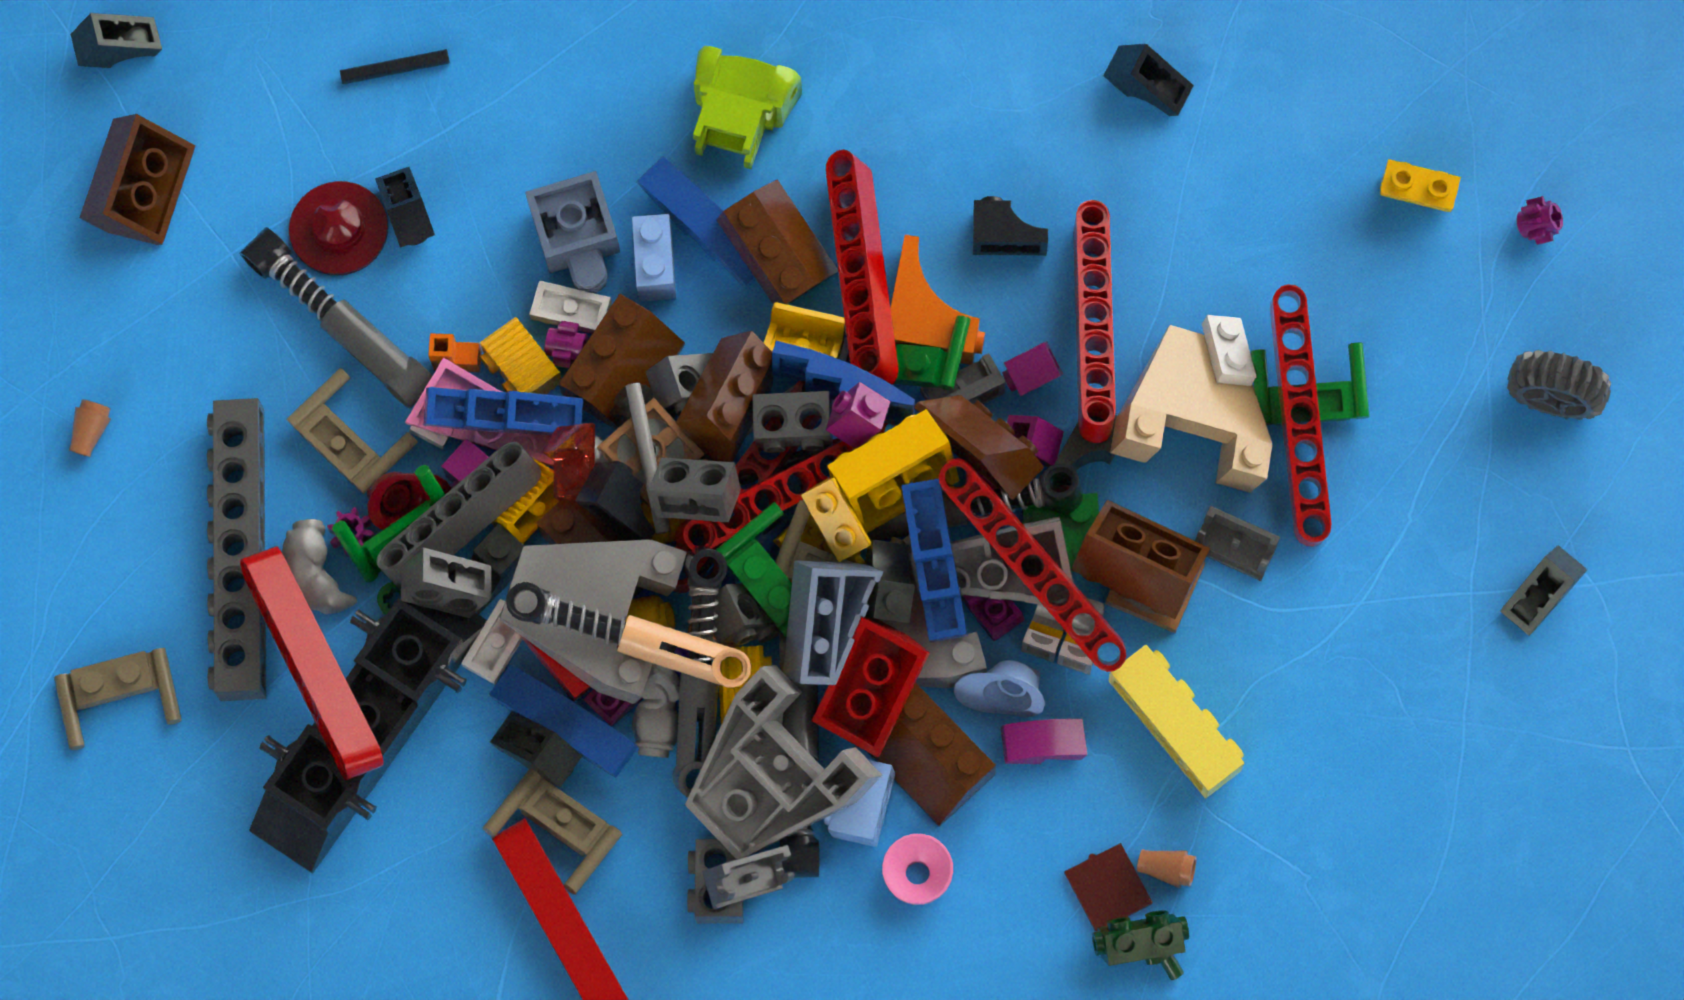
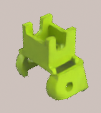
(740, 101)

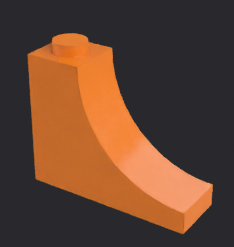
(921, 315)

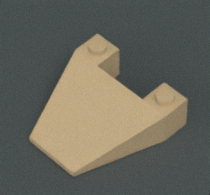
(1183, 394)

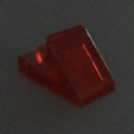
(573, 457)

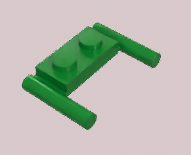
(931, 365)
(1335, 399)
(366, 556)
(758, 570)

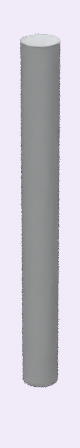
(645, 447)

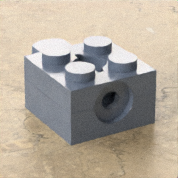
(575, 229)

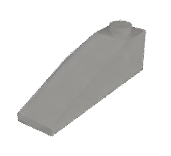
(986, 574)

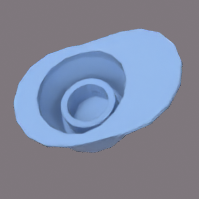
(1004, 689)

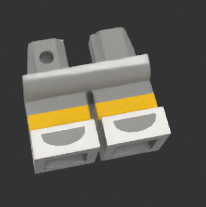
(1046, 633)

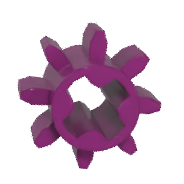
(1539, 220)
(564, 343)
(357, 524)

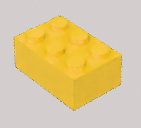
(901, 456)

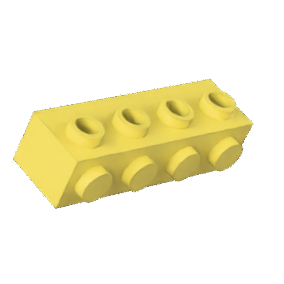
(1177, 721)

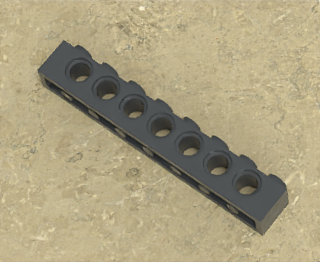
(229, 419)

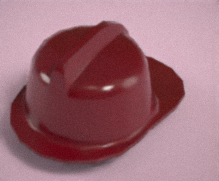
(397, 495)

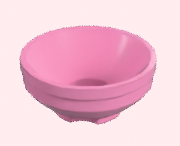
(917, 849)

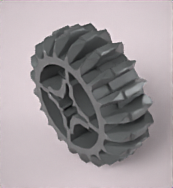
(1559, 384)

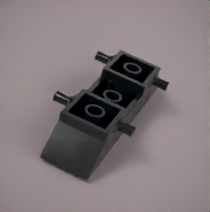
(395, 683)

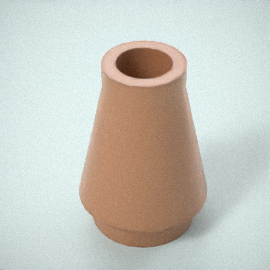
(88, 426)
(1168, 866)

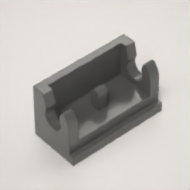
(975, 382)
(1237, 543)
(747, 877)

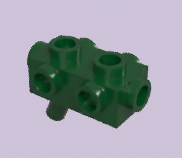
(1143, 939)

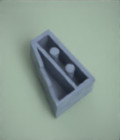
(824, 616)

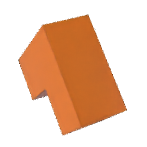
(459, 353)

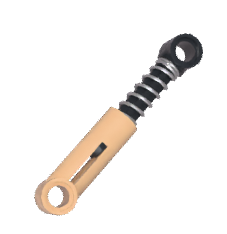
(635, 637)

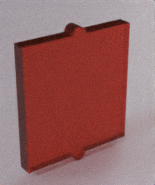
(1108, 886)

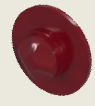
(338, 228)

